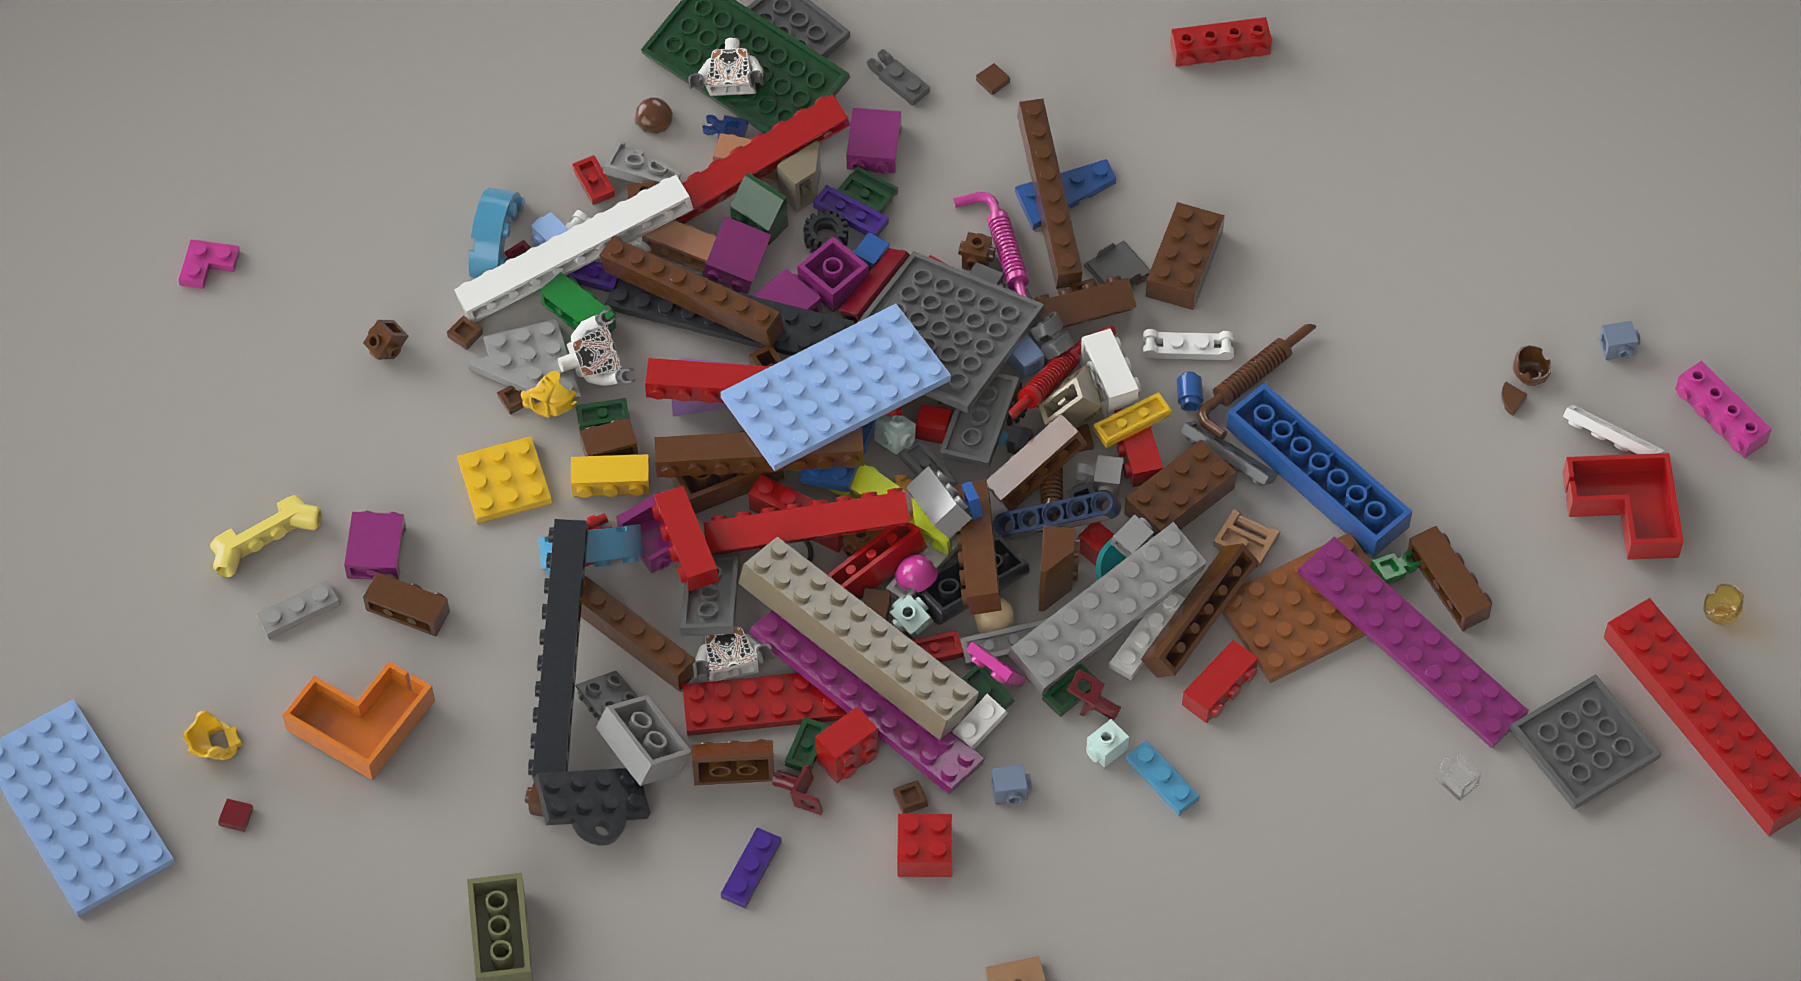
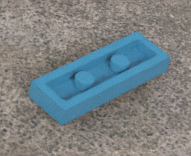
(1162, 777)

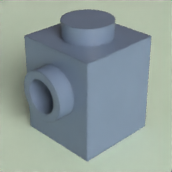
(1619, 340)
(1010, 784)

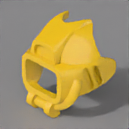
(553, 396)
(199, 734)

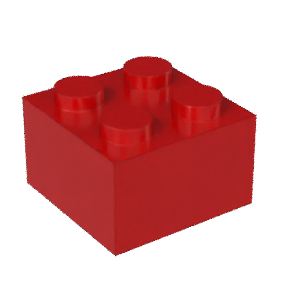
(847, 745)
(924, 845)

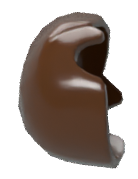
(653, 115)
(1531, 365)

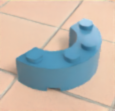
(492, 227)
(604, 546)

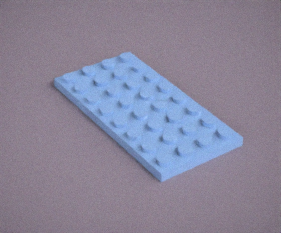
(835, 386)
(78, 808)

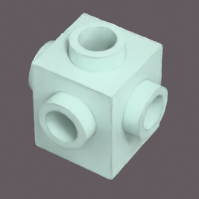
(895, 432)
(916, 622)

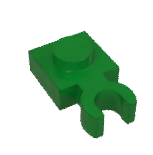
(1393, 568)

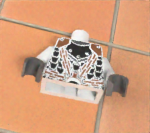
(729, 71)
(594, 353)
(730, 656)

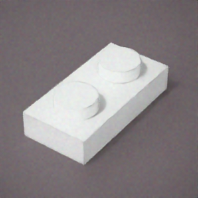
(980, 722)

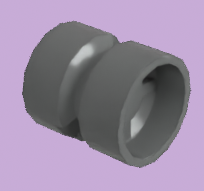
(1052, 336)

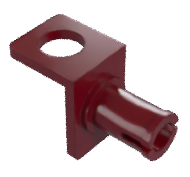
(1093, 699)
(798, 788)

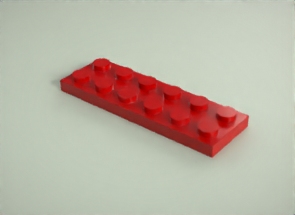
(755, 704)

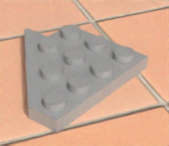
(525, 356)

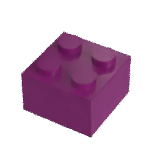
(833, 272)

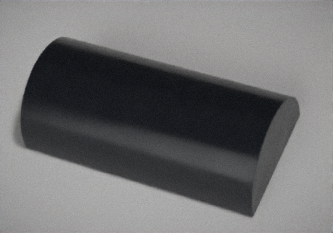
(945, 595)

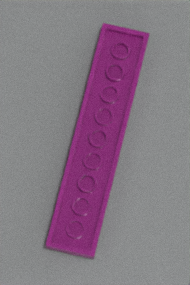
(1412, 641)
(943, 761)

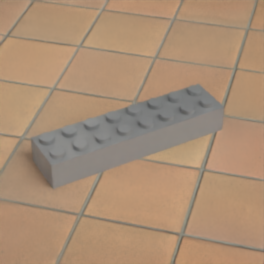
(1107, 608)

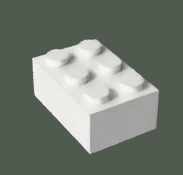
(1109, 371)

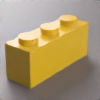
(610, 475)

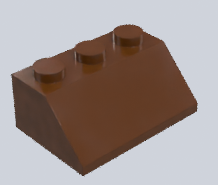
(1058, 564)
(733, 762)

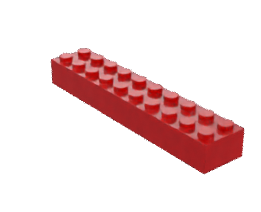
(1707, 715)

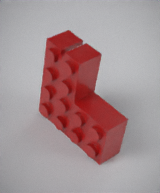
(1637, 490)

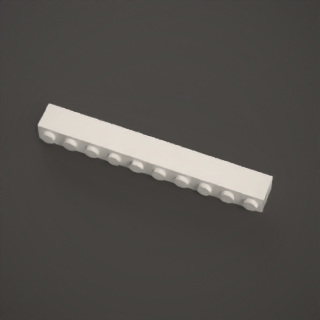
(573, 248)

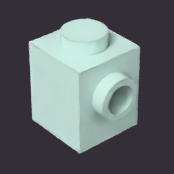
(1107, 743)

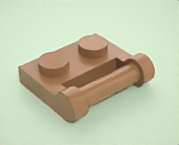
(1233, 535)

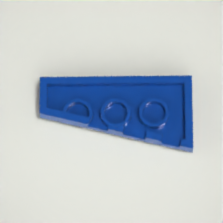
(1077, 184)

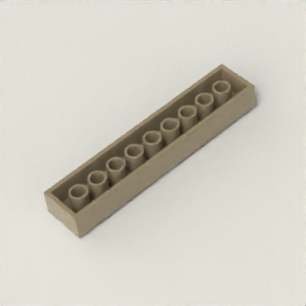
(858, 638)

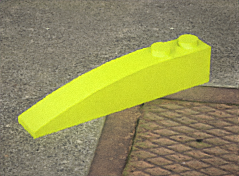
(871, 480)

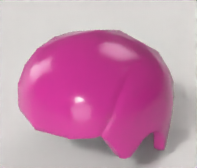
(916, 573)

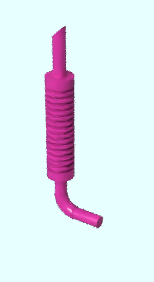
(1004, 240)

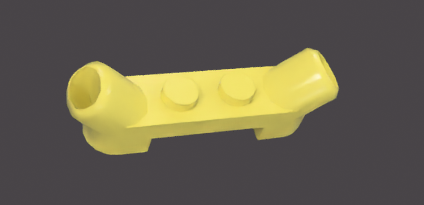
(292, 514)

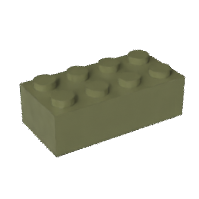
(499, 928)

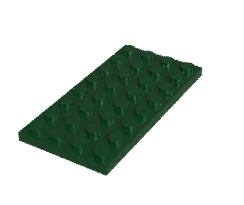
(792, 71)

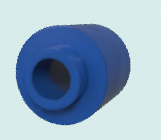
(1190, 391)

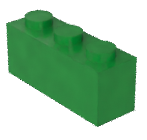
(571, 302)

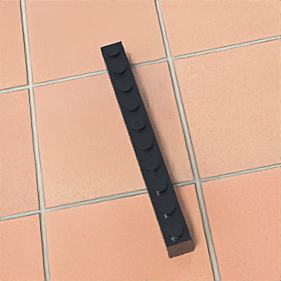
(560, 647)

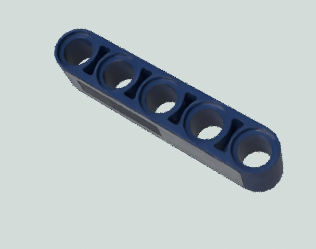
(1068, 518)

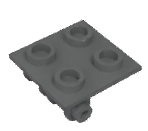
(603, 692)

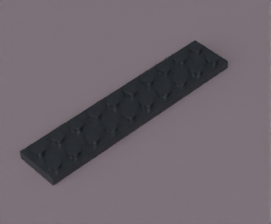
(801, 325)

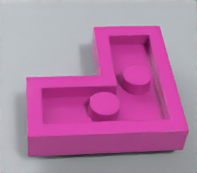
(202, 257)
(1001, 671)

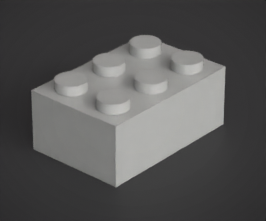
(643, 740)

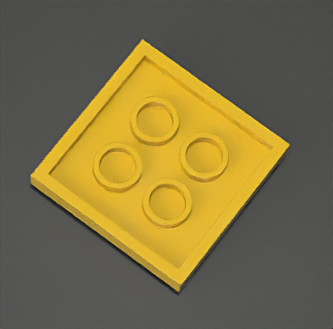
(504, 479)

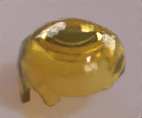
(1724, 604)

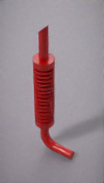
(1049, 378)

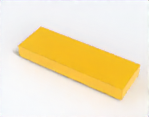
(1132, 419)

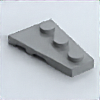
(634, 167)

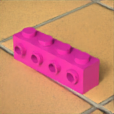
(1722, 409)

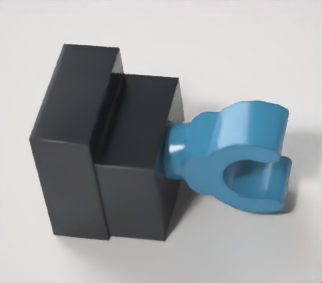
(1016, 439)

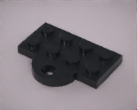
(591, 801)

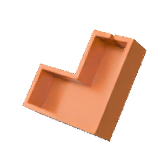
(362, 730)

